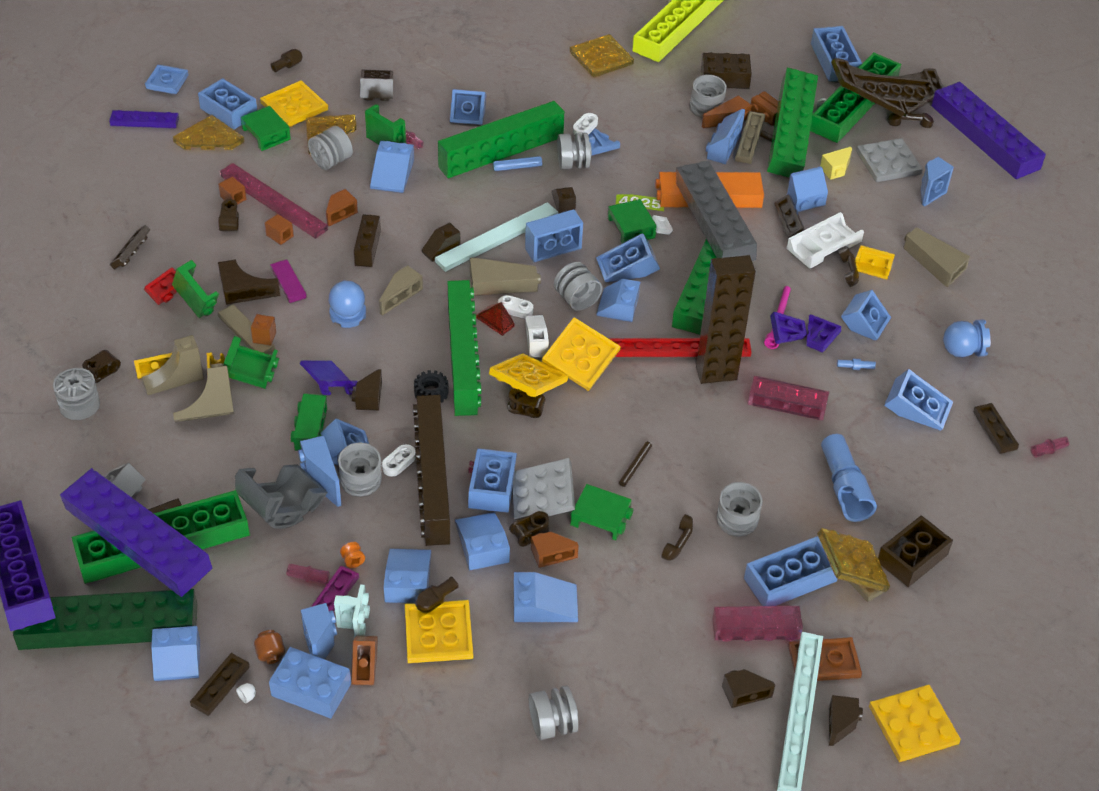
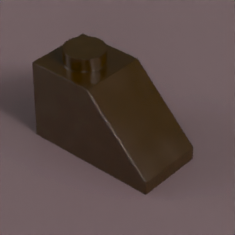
(564, 199)
(441, 241)
(368, 392)
(746, 687)
(843, 717)

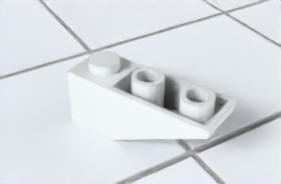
(536, 336)

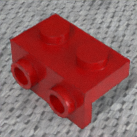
(161, 288)

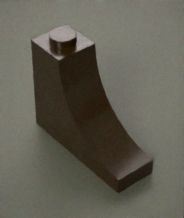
(243, 287)

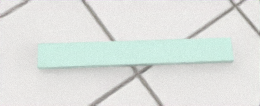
(492, 238)
(800, 713)

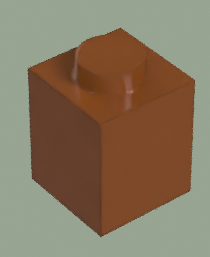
(232, 190)
(279, 229)
(263, 329)

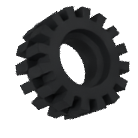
(431, 379)

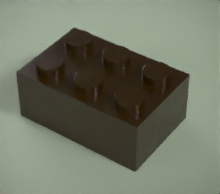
(731, 68)
(914, 551)

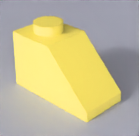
(836, 162)

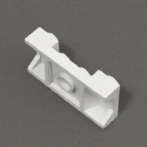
(823, 239)

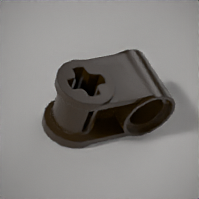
(229, 216)
(102, 365)
(525, 404)
(529, 527)

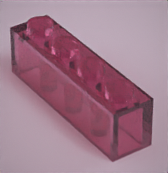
(788, 398)
(757, 623)

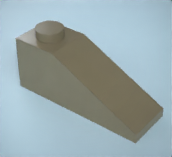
(401, 287)

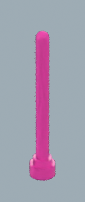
(769, 339)

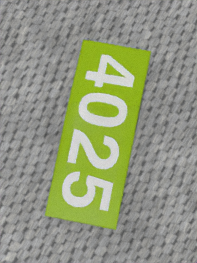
(649, 202)

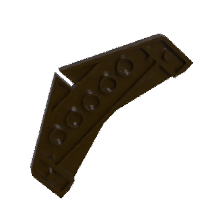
(897, 94)

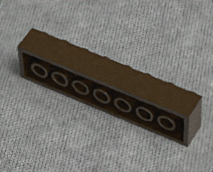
(725, 318)
(432, 470)

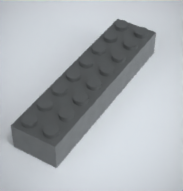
(715, 211)

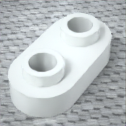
(585, 124)
(517, 306)
(396, 461)

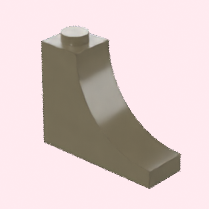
(180, 369)
(214, 400)

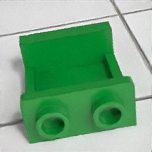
(266, 127)
(381, 129)
(632, 220)
(191, 291)
(250, 365)
(602, 510)

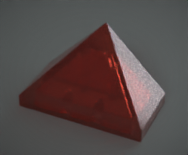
(496, 318)

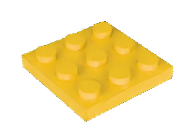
(295, 103)
(581, 353)
(528, 375)
(439, 634)
(914, 723)

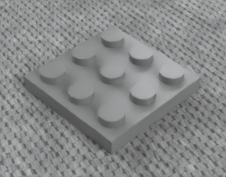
(889, 160)
(543, 489)

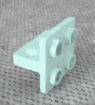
(352, 611)

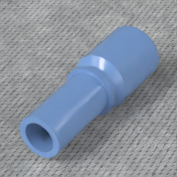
(848, 481)

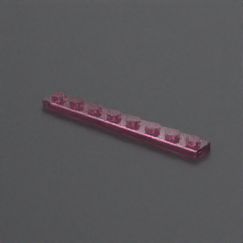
(276, 201)

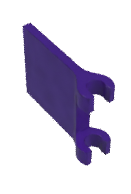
(328, 375)

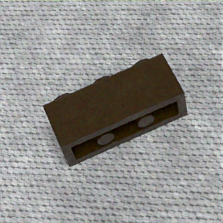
(367, 240)

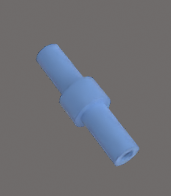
(856, 364)

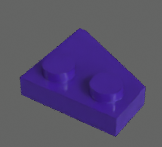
(787, 328)
(821, 333)

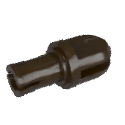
(287, 60)
(434, 595)

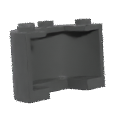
(281, 501)

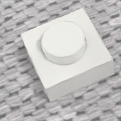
(663, 225)

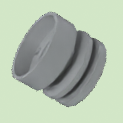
(707, 93)
(330, 147)
(576, 150)
(578, 286)
(76, 393)
(360, 469)
(739, 509)
(557, 711)

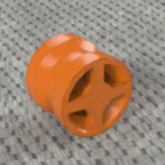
(352, 554)

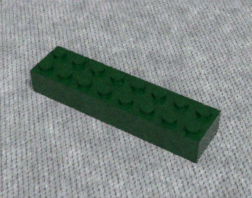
(109, 619)

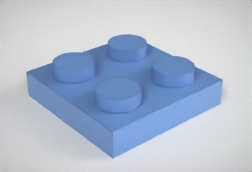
(166, 79)

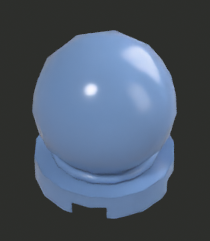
(347, 304)
(966, 338)

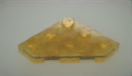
(317, 125)
(208, 135)

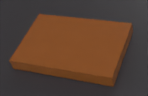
(837, 659)

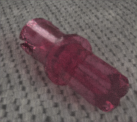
(413, 140)
(1049, 446)
(308, 573)

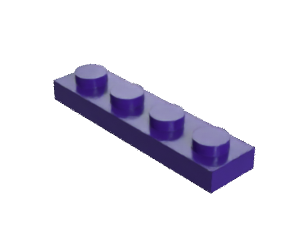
(144, 119)

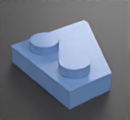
(601, 143)

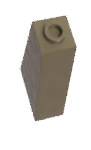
(936, 256)
(501, 277)

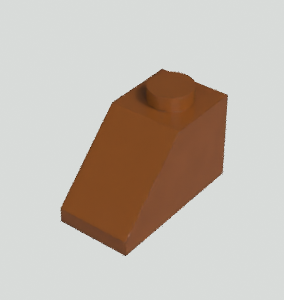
(341, 207)
(552, 549)
(364, 660)

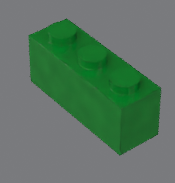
(310, 419)

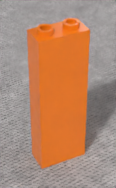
(743, 188)

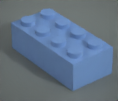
(831, 44)
(789, 573)

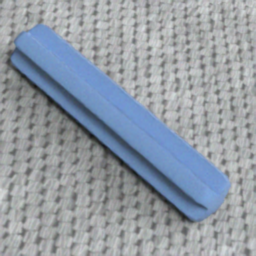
(517, 163)

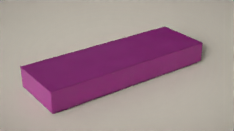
(288, 281)
(339, 585)

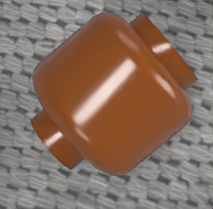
(269, 646)

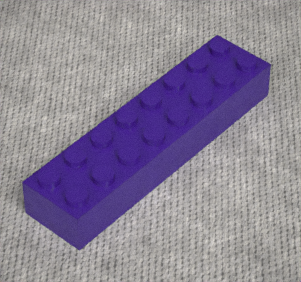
(988, 130)
(136, 532)
(21, 576)

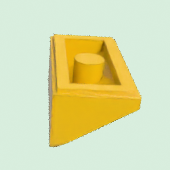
(149, 365)

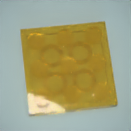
(601, 55)
(853, 560)

